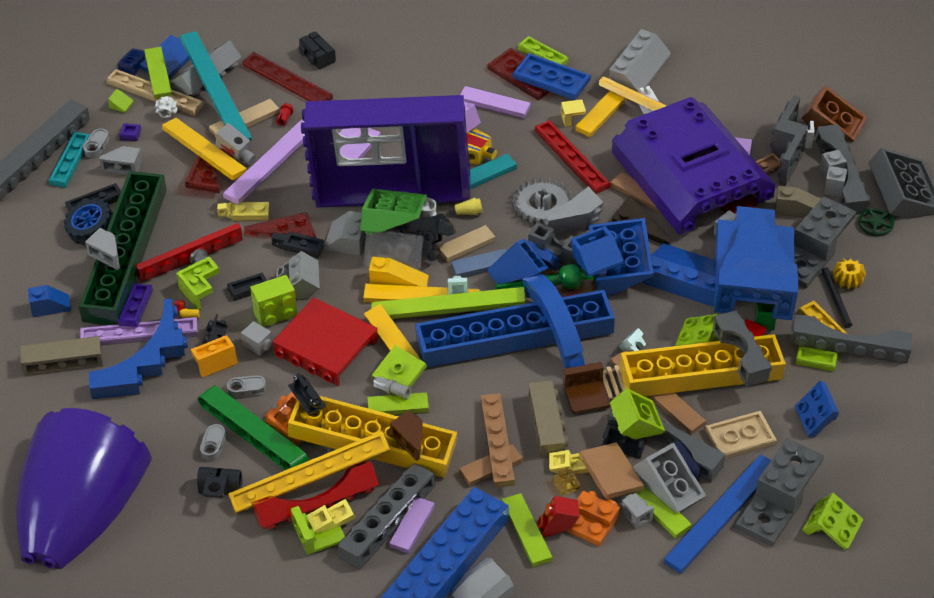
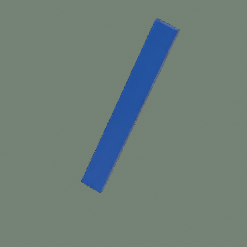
(716, 517)

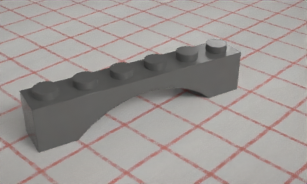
(853, 194)
(812, 333)
(708, 459)

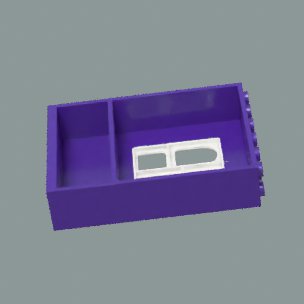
(430, 138)

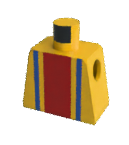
(479, 147)

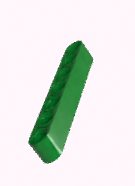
(251, 428)

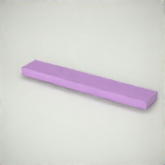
(144, 332)

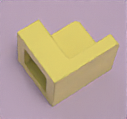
(570, 109)

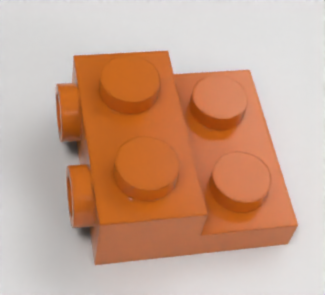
(279, 418)
(595, 518)

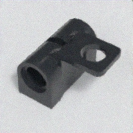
(218, 481)

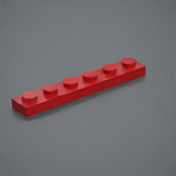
(181, 255)

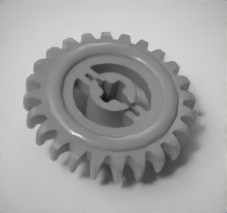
(542, 194)

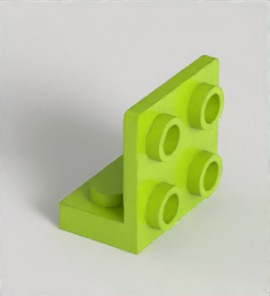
(697, 330)
(834, 519)
(312, 541)

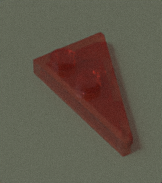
(202, 177)
(295, 223)

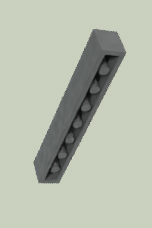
(41, 145)

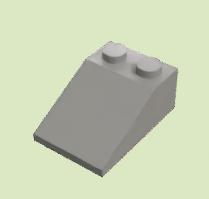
(577, 213)
(670, 478)

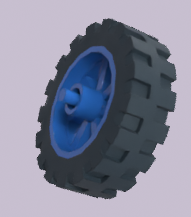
(84, 220)

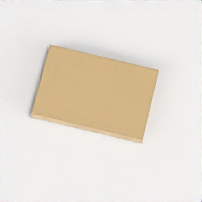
(741, 434)

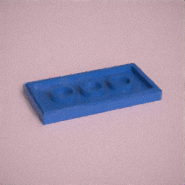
(551, 76)

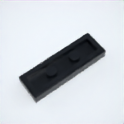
(109, 194)

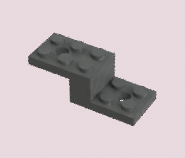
(789, 140)
(817, 238)
(779, 492)

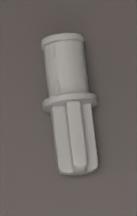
(392, 387)

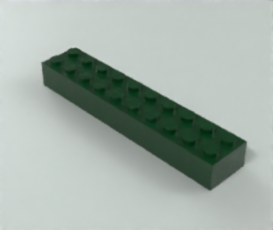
(132, 226)

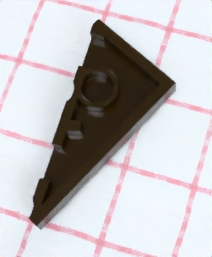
(632, 210)

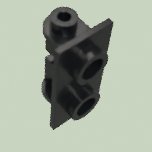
(215, 329)
(306, 394)

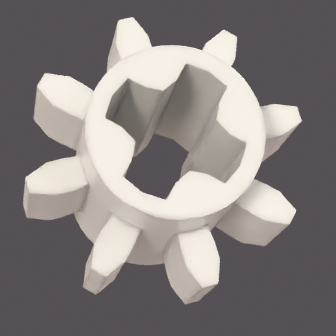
(166, 107)

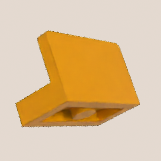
(215, 356)

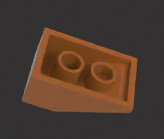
(831, 109)

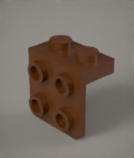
(585, 388)

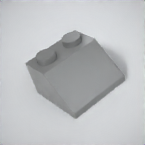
(346, 234)

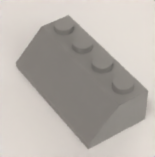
(640, 61)
(189, 82)

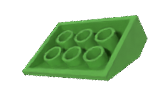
(390, 209)

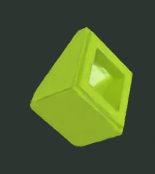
(120, 101)

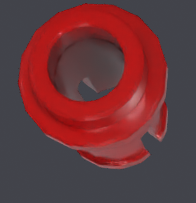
(285, 112)

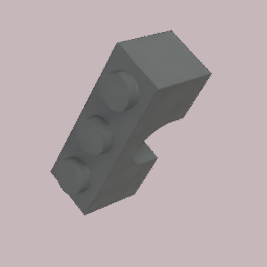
(544, 238)

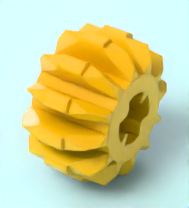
(849, 273)

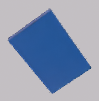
(174, 56)

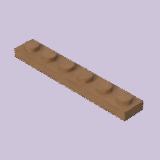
(497, 440)

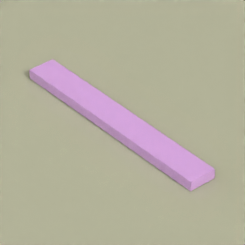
(265, 165)

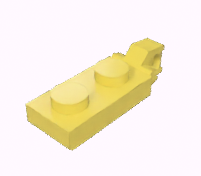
(244, 211)

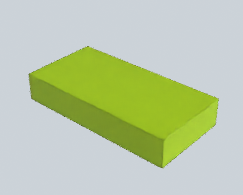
(816, 358)

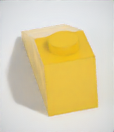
(391, 272)

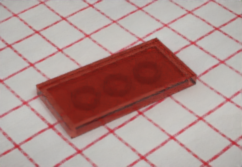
(505, 66)

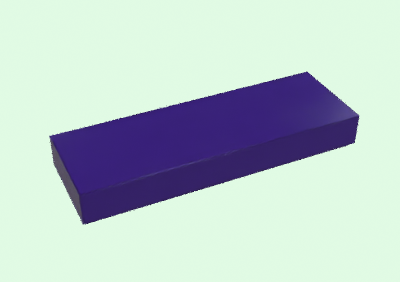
(135, 305)

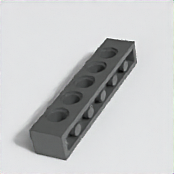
(385, 516)

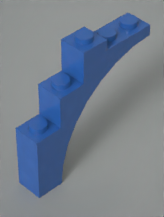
(127, 376)

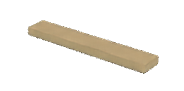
(144, 89)

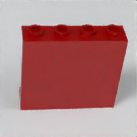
(324, 340)

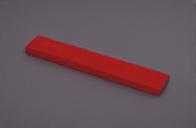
(572, 157)

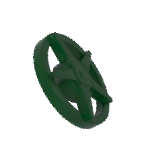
(876, 221)

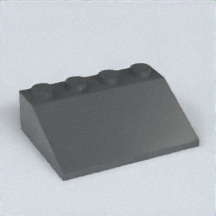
(903, 183)

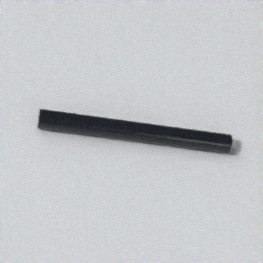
(836, 297)

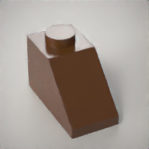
(408, 433)

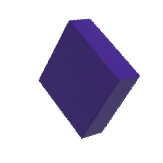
(130, 132)

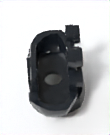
(432, 229)

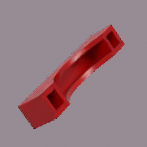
(354, 480)

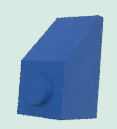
(47, 301)

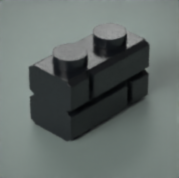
(316, 50)

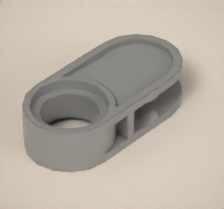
(98, 139)
(250, 386)
(213, 438)

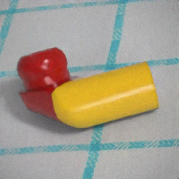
(184, 312)

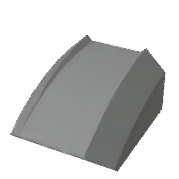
(484, 581)

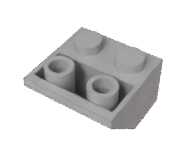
(303, 274)

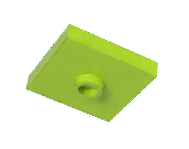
(400, 367)

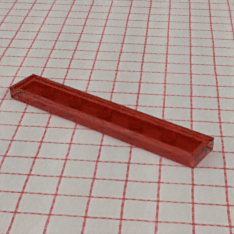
(286, 78)

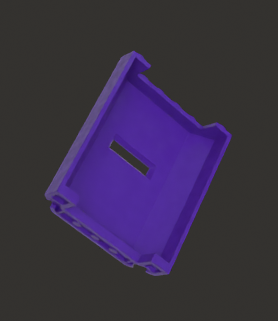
(654, 153)

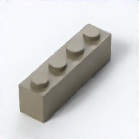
(61, 356)
(546, 418)

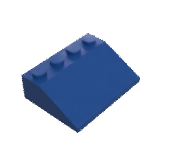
(635, 250)
(683, 274)

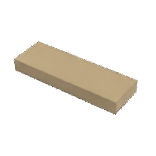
(466, 243)

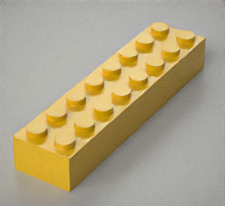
(693, 366)
(346, 423)

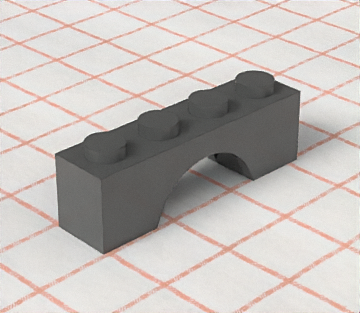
(732, 330)

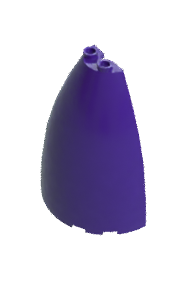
(74, 483)

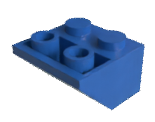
(596, 251)

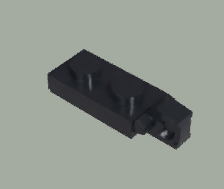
(297, 242)

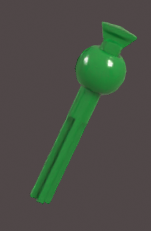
(569, 277)

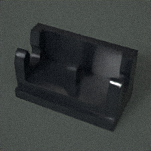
(628, 445)

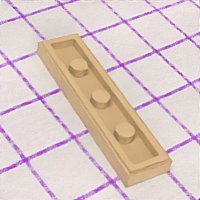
(252, 115)

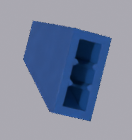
(517, 263)

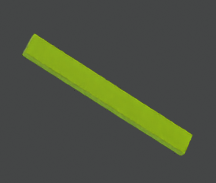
(453, 303)

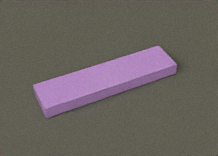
(496, 102)

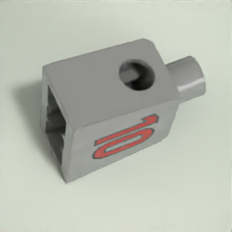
(234, 144)

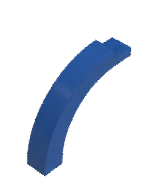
(550, 302)

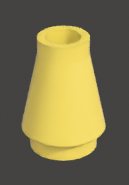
(469, 207)

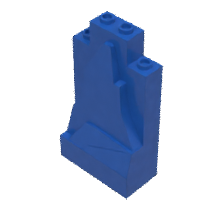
(755, 263)

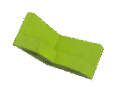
(193, 280)

